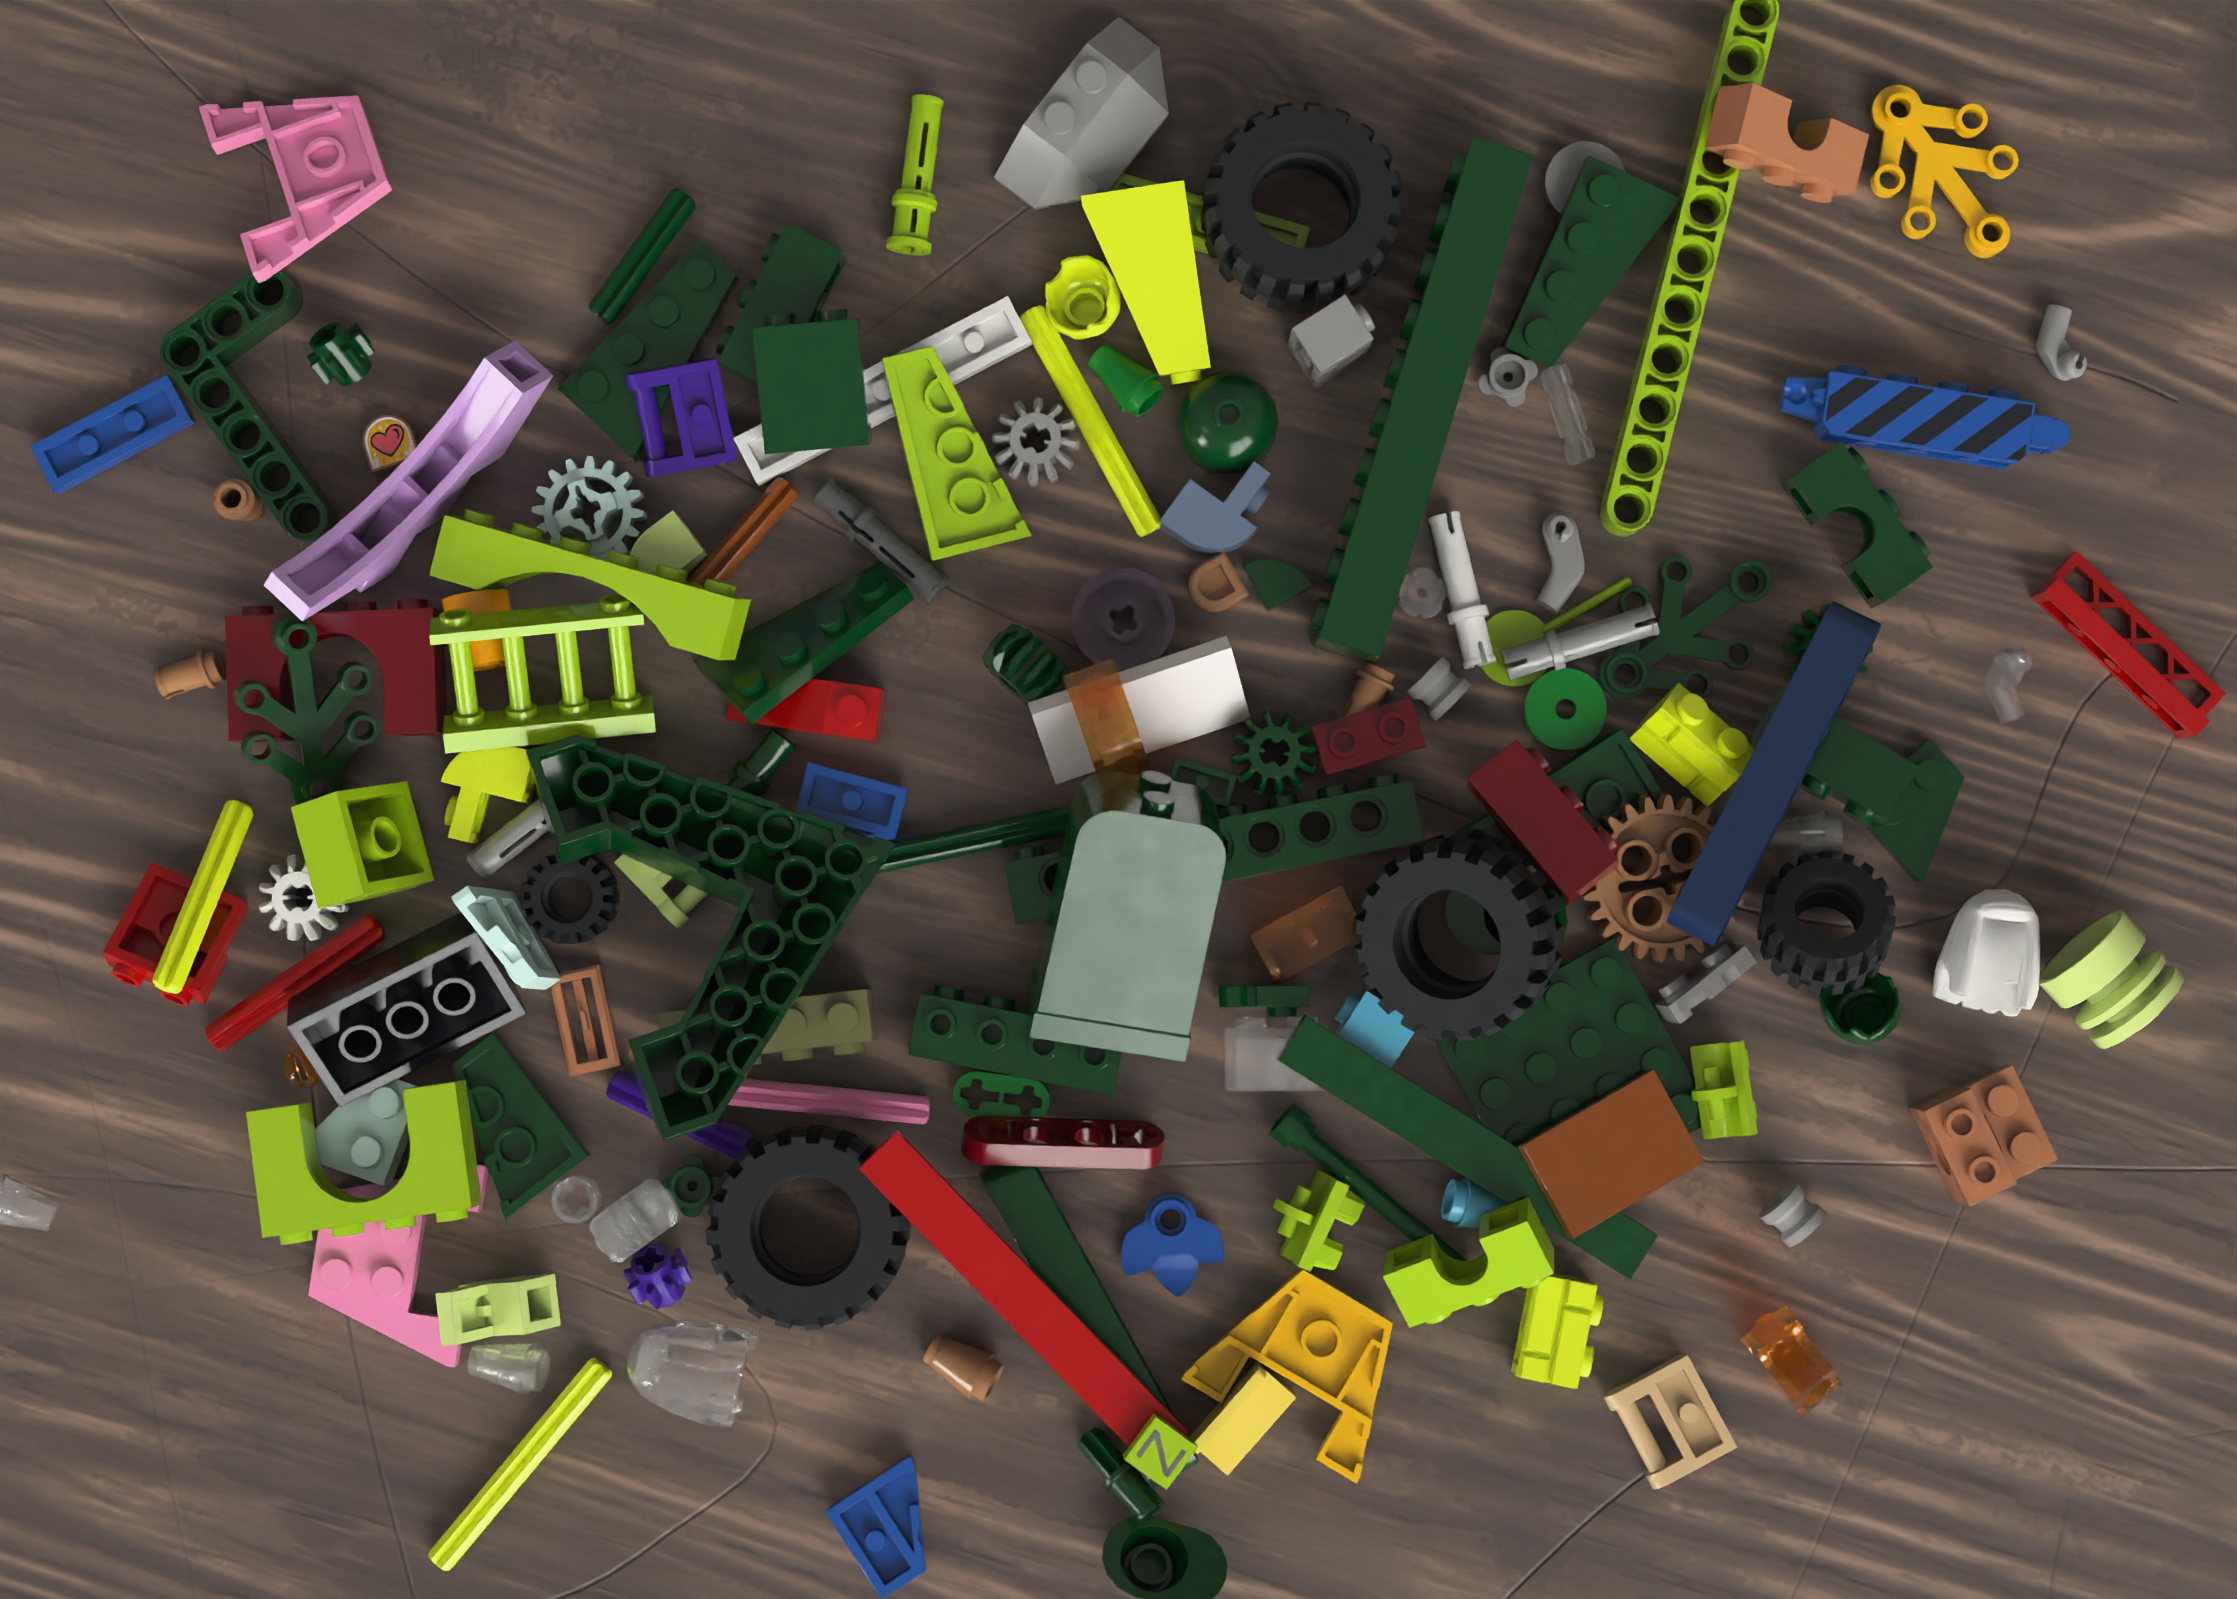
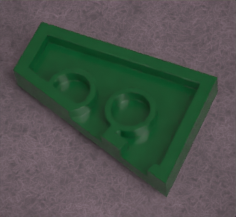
(517, 1126)

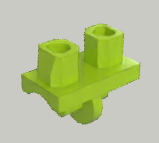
(1723, 1089)
(1310, 1219)

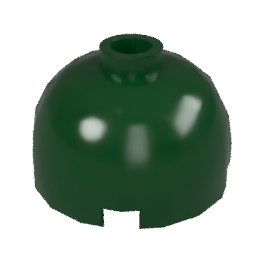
(1227, 422)

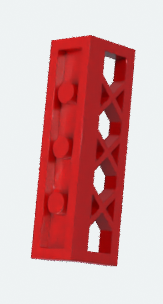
(2120, 654)

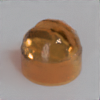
(292, 1073)

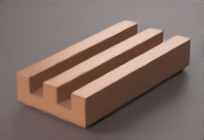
(605, 1016)

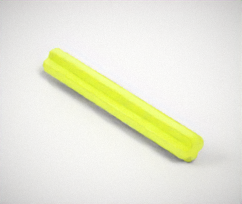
(203, 897)

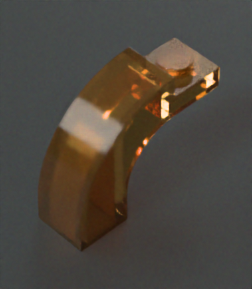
(1106, 719)

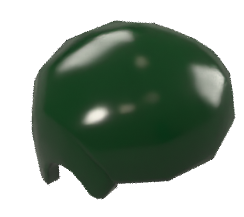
(1862, 1013)

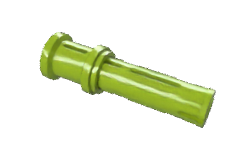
(917, 202)

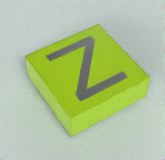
(1160, 1451)

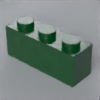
(794, 280)
(1852, 771)

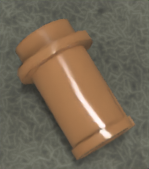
(227, 497)
(202, 670)
(1368, 690)

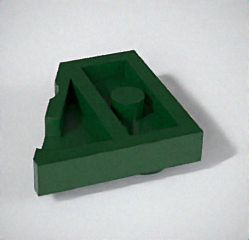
(1922, 812)

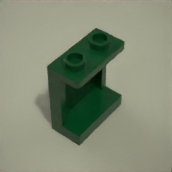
(811, 383)

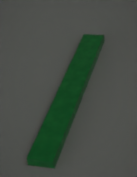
(1448, 1136)

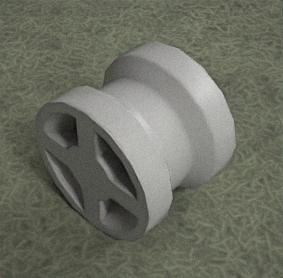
(1439, 688)
(1792, 1214)

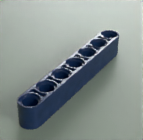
(1774, 773)

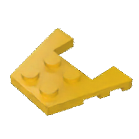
(1317, 1342)

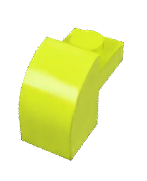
(480, 775)

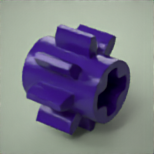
(657, 1275)

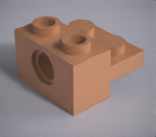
(1983, 1135)

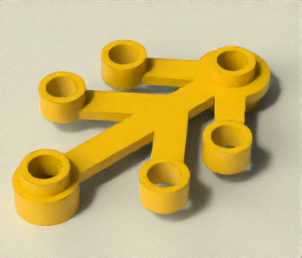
(1936, 163)

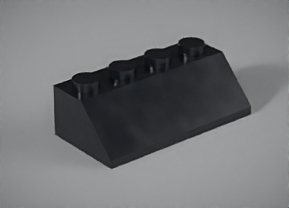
(402, 1009)

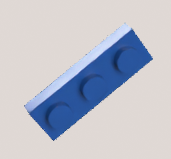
(113, 434)

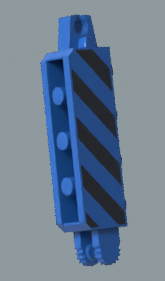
(1922, 419)

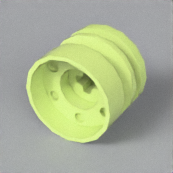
(2118, 988)

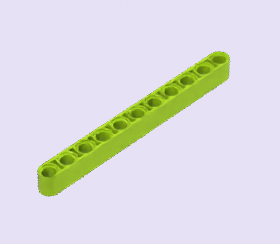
(1674, 284)

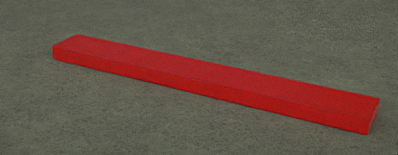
(1013, 1288)

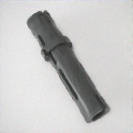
(880, 540)

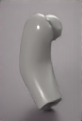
(1566, 561)

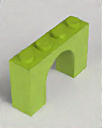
(300, 1198)

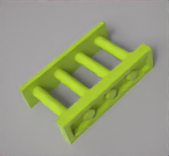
(522, 720)

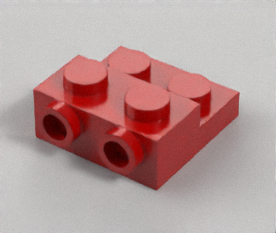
(146, 928)

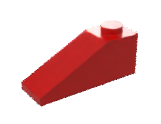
(826, 710)

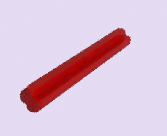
(301, 976)

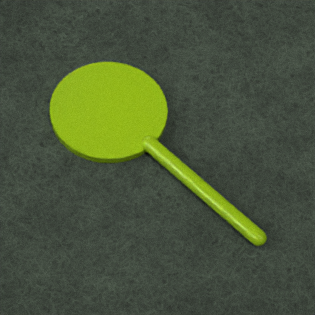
(1520, 627)

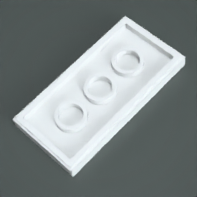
(1168, 699)

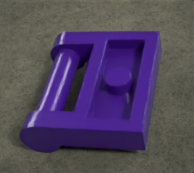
(698, 411)

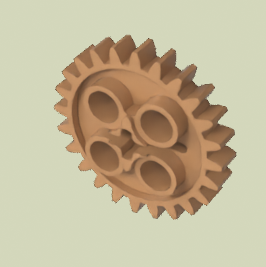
(1653, 832)

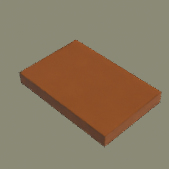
(1611, 1154)

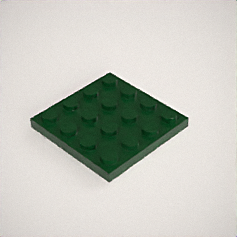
(1570, 1050)

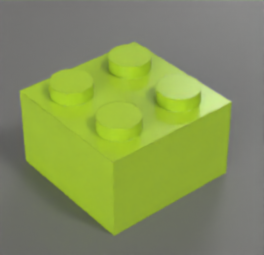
(362, 844)

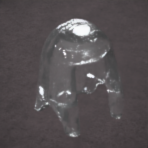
(692, 1369)

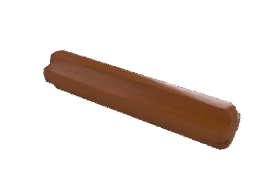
(747, 532)

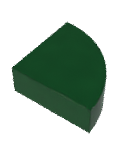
(1276, 581)

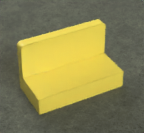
(1242, 1418)

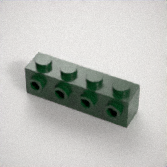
(998, 1041)

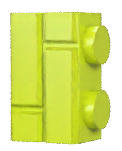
(1693, 744)
(1556, 1331)

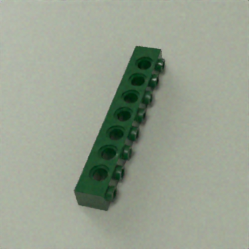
(1396, 827)

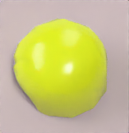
(1082, 298)

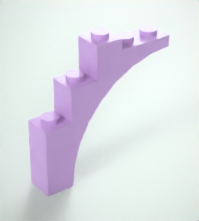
(420, 490)

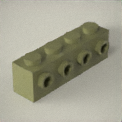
(816, 1021)

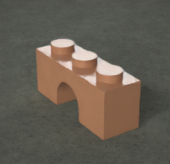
(1753, 133)

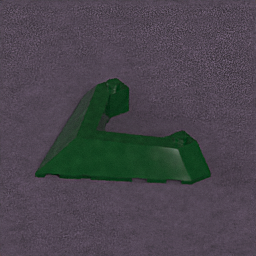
(781, 869)

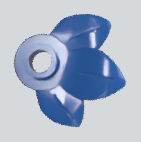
(1173, 1250)

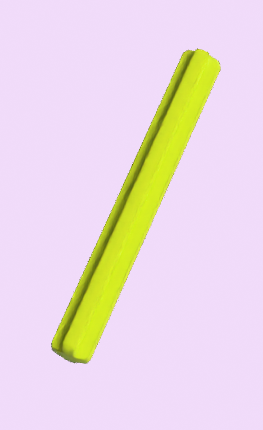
(1091, 421)
(520, 1464)

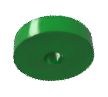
(1588, 709)

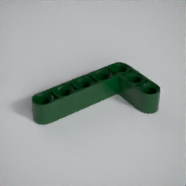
(242, 409)

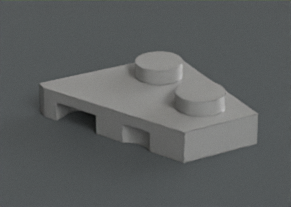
(1684, 993)

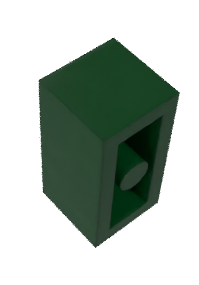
(1214, 782)

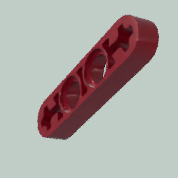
(1006, 1143)

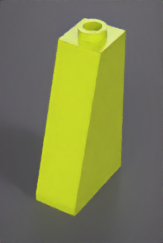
(1154, 263)

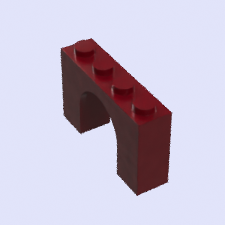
(397, 637)

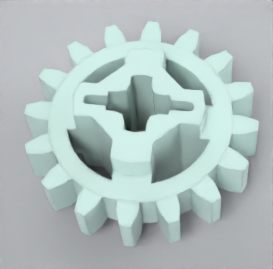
(611, 504)

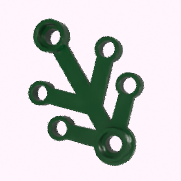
(1677, 634)
(308, 722)

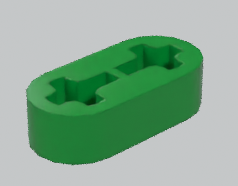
(1003, 1084)

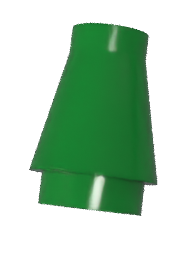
(1128, 382)

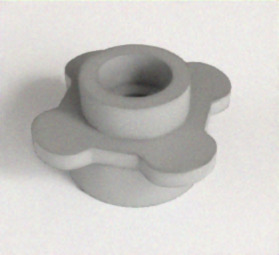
(1502, 363)

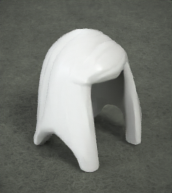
(1991, 955)

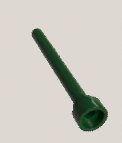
(1297, 1131)

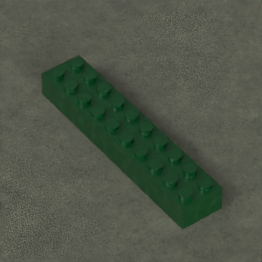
(1423, 399)

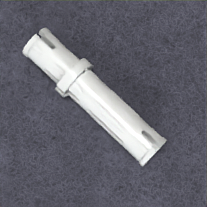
(1462, 591)

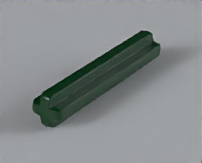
(642, 255)

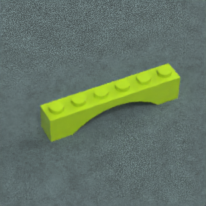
(688, 615)

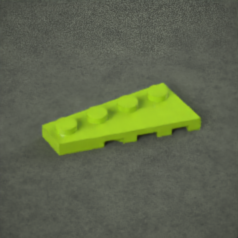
(951, 473)

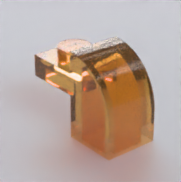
(1791, 1359)

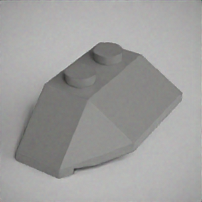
(1089, 121)

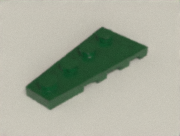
(1589, 250)
(804, 641)

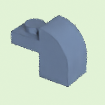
(1214, 526)

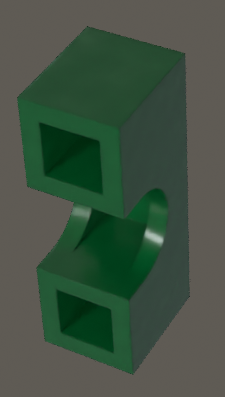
(1889, 553)

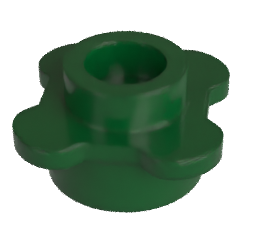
(691, 1170)

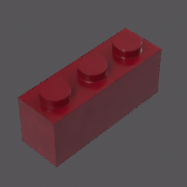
(1544, 820)

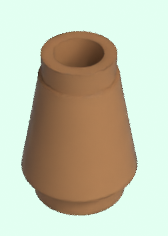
(964, 1367)

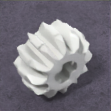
(284, 902)

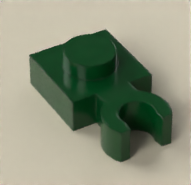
(1278, 999)

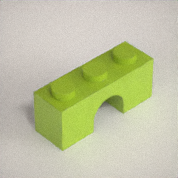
(1434, 1285)

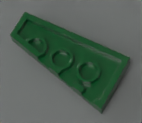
(653, 335)
(1599, 776)

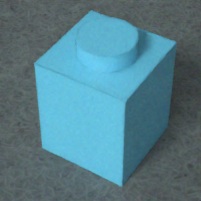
(1372, 1028)

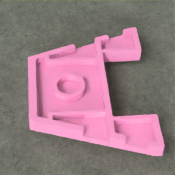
(323, 163)
(376, 1278)

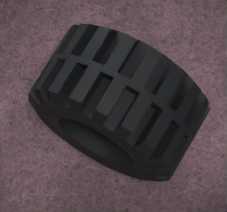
(1831, 885)

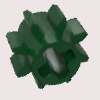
(340, 354)

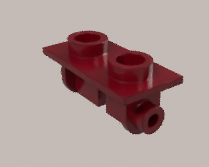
(1368, 736)

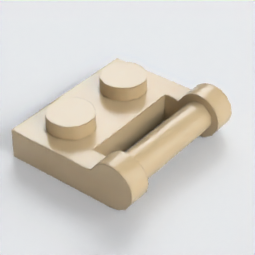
(1685, 1413)

